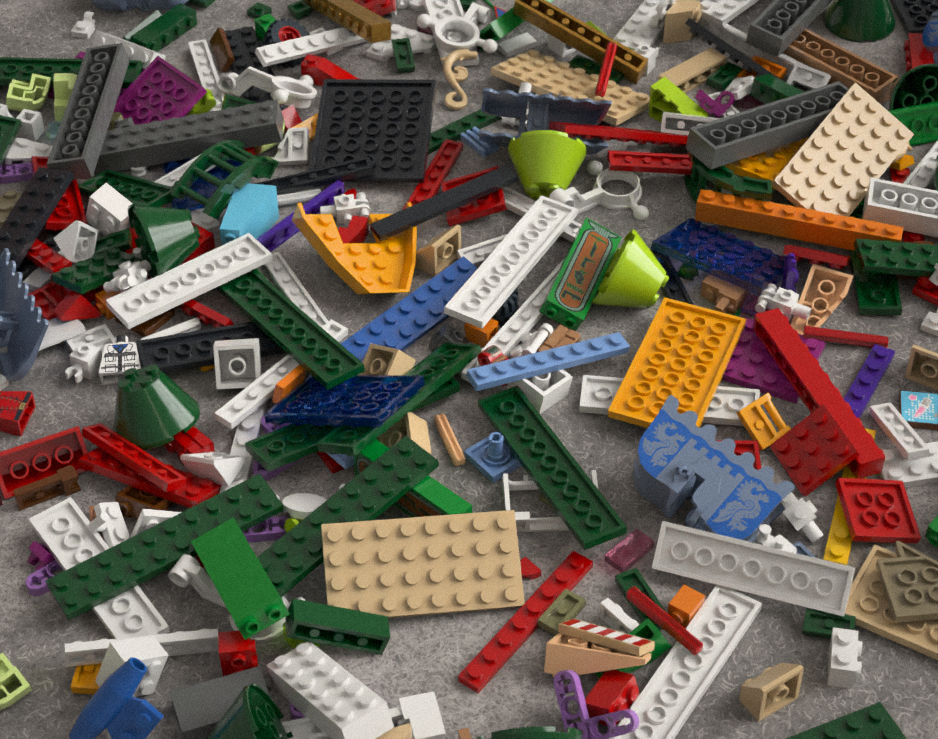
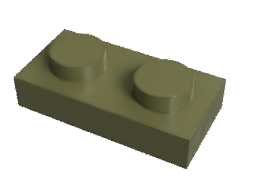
(564, 608)

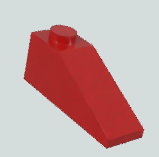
(321, 68)

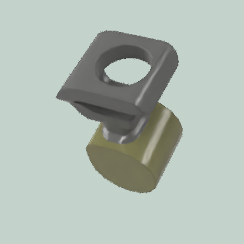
(118, 121)

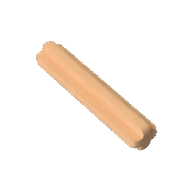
(449, 440)

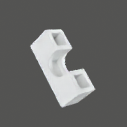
(31, 121)

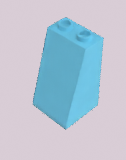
(250, 211)

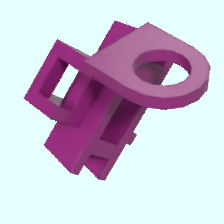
(714, 106)

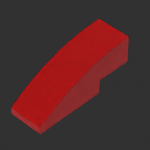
(356, 231)

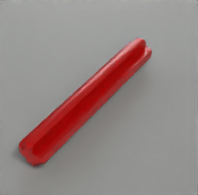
(606, 69)
(844, 337)
(664, 620)

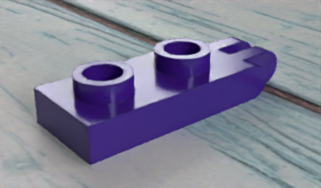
(790, 274)

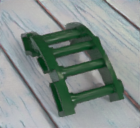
(239, 176)
(724, 178)

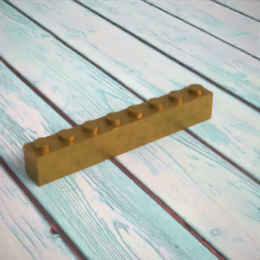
(354, 18)
(580, 36)

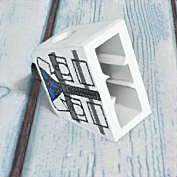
(117, 359)

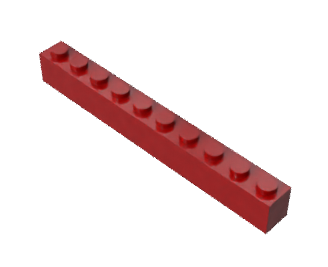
(815, 387)

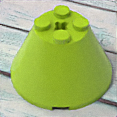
(545, 160)
(632, 276)

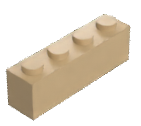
(695, 70)

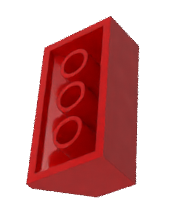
(40, 459)

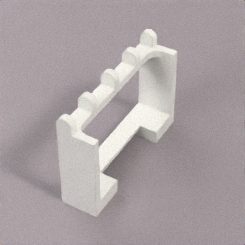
(523, 520)

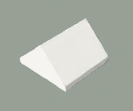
(77, 241)
(215, 466)

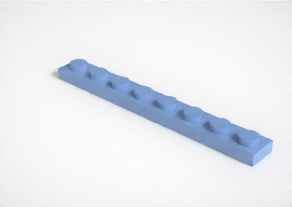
(547, 361)

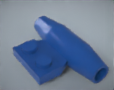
(116, 707)

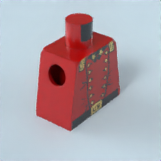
(15, 411)

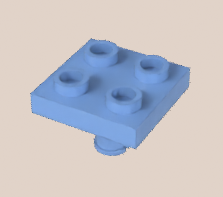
(492, 457)

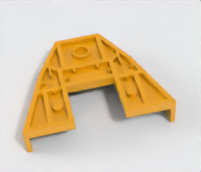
(364, 267)

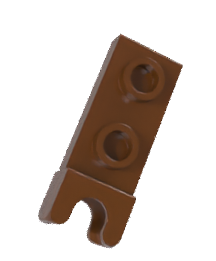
(47, 488)

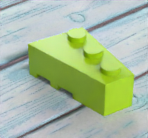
(669, 98)

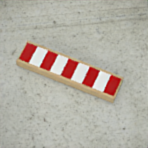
(606, 637)

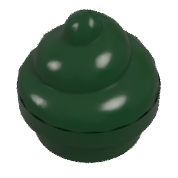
(688, 272)

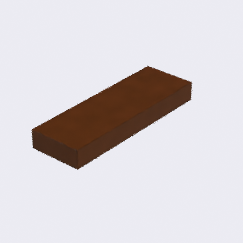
(222, 50)

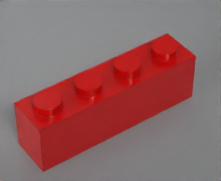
(916, 52)

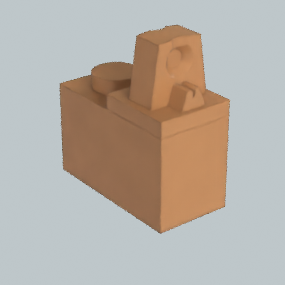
(724, 294)

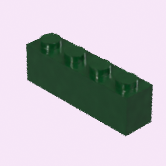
(166, 28)
(771, 89)
(337, 626)

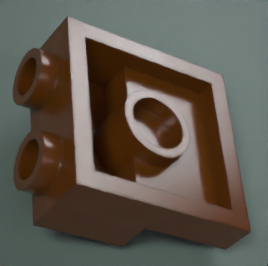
(134, 500)

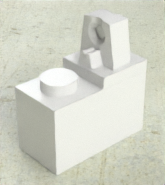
(422, 714)

